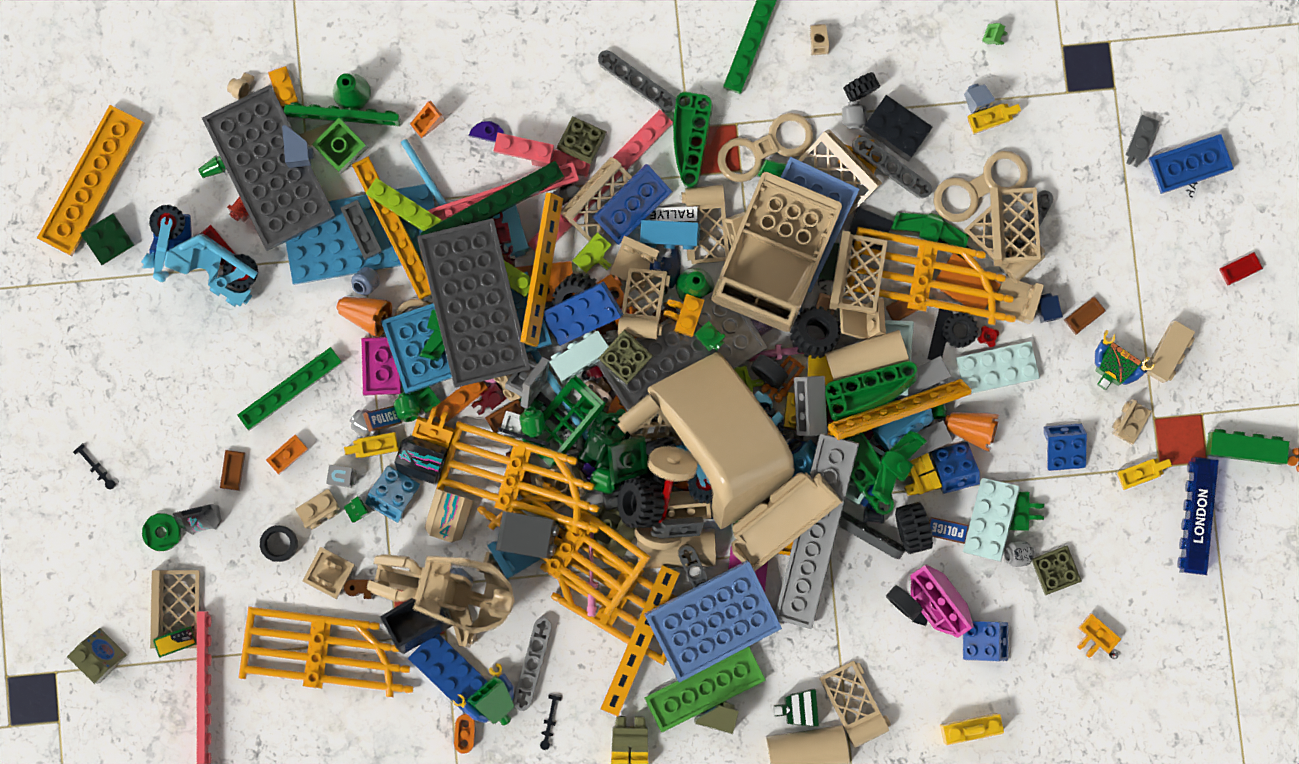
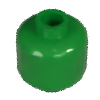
(407, 407)
(532, 422)
(602, 480)

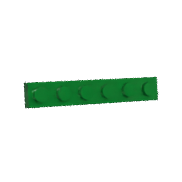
(749, 45)
(351, 115)
(289, 388)

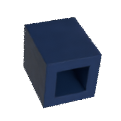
(1049, 308)

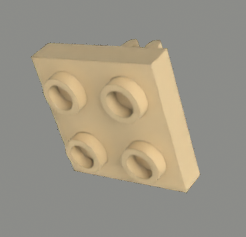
(328, 572)

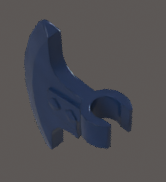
(671, 265)

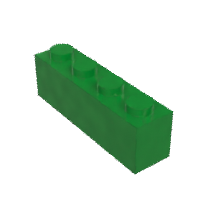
(1247, 448)

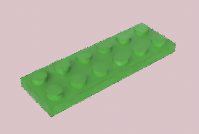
(704, 690)

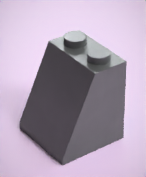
(527, 535)

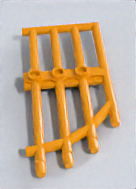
(923, 274)
(512, 480)
(571, 543)
(601, 619)
(317, 651)

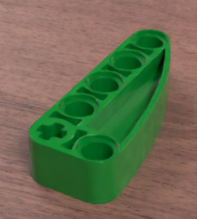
(686, 131)
(867, 396)
(869, 463)

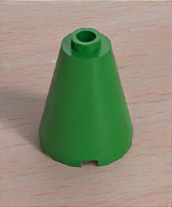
(351, 91)
(686, 286)

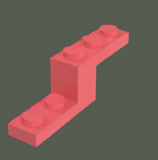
(538, 152)

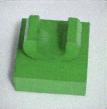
(994, 33)

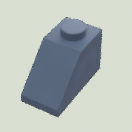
(978, 98)
(296, 149)

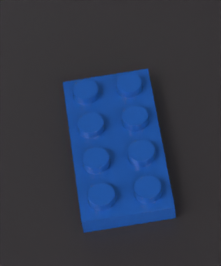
(1190, 163)
(632, 204)
(582, 313)
(447, 669)

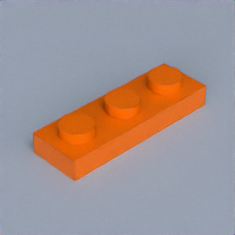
(460, 400)

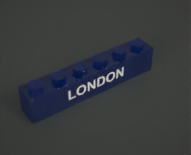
(1198, 516)

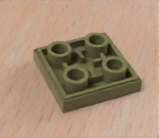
(581, 140)
(625, 356)
(1056, 570)

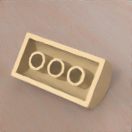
(867, 355)
(703, 545)
(809, 747)

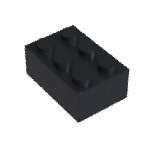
(897, 128)
(411, 627)

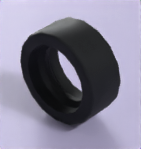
(769, 371)
(264, 541)
(904, 602)

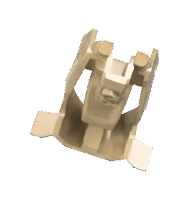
(437, 588)

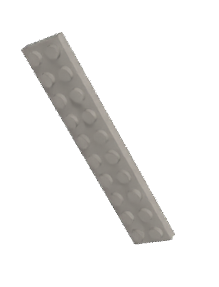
(813, 548)

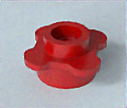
(988, 331)

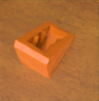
(427, 119)

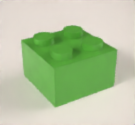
(340, 145)

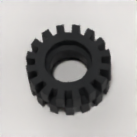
(861, 87)
(971, 330)

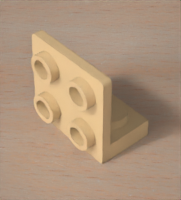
(633, 255)
(1024, 302)
(863, 324)

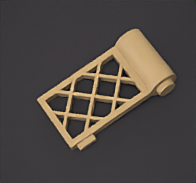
(707, 198)
(1014, 271)
(640, 323)
(640, 417)
(866, 727)

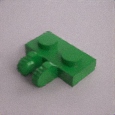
(1021, 515)

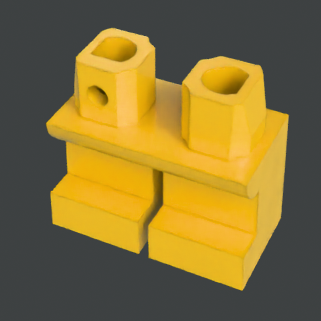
(790, 413)
(924, 483)

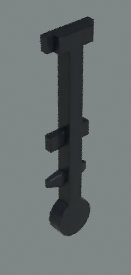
(524, 437)
(109, 484)
(544, 745)

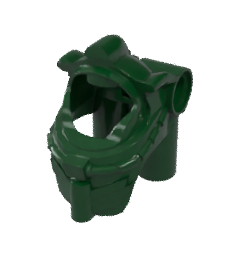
(598, 439)

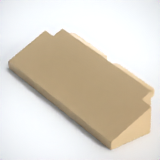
(783, 519)

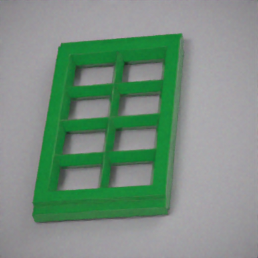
(590, 396)

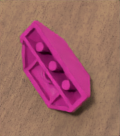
(940, 601)

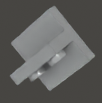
(529, 382)

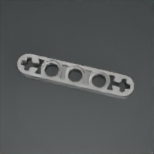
(526, 672)

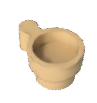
(240, 87)

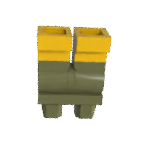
(629, 737)

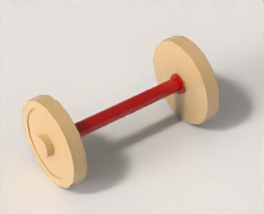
(672, 465)

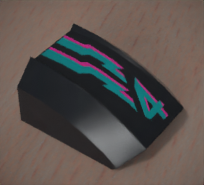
(420, 459)
(199, 518)

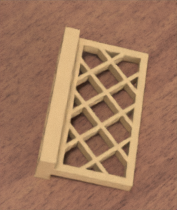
(846, 158)
(589, 191)
(998, 225)
(841, 273)
(157, 603)

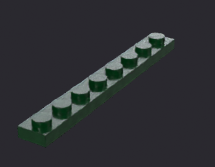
(503, 199)

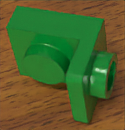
(710, 337)
(356, 509)

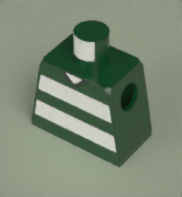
(799, 708)

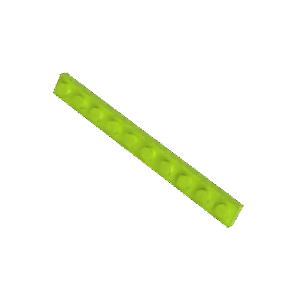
(424, 219)

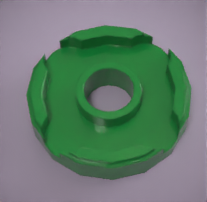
(172, 536)

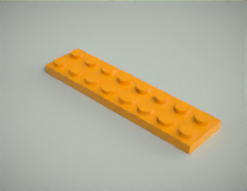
(90, 180)

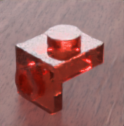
(238, 211)

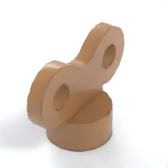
(602, 389)

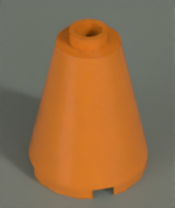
(365, 313)
(973, 427)

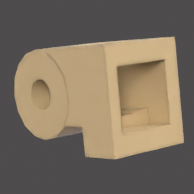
(819, 39)

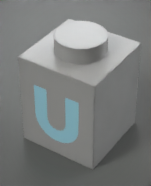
(341, 476)

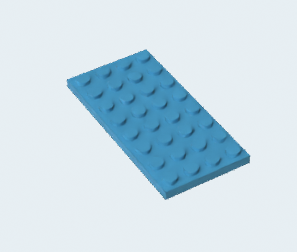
(332, 249)
(409, 334)

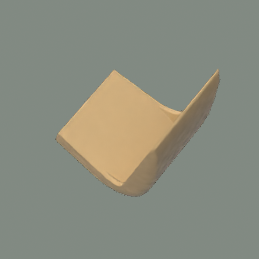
(776, 252)
(726, 435)

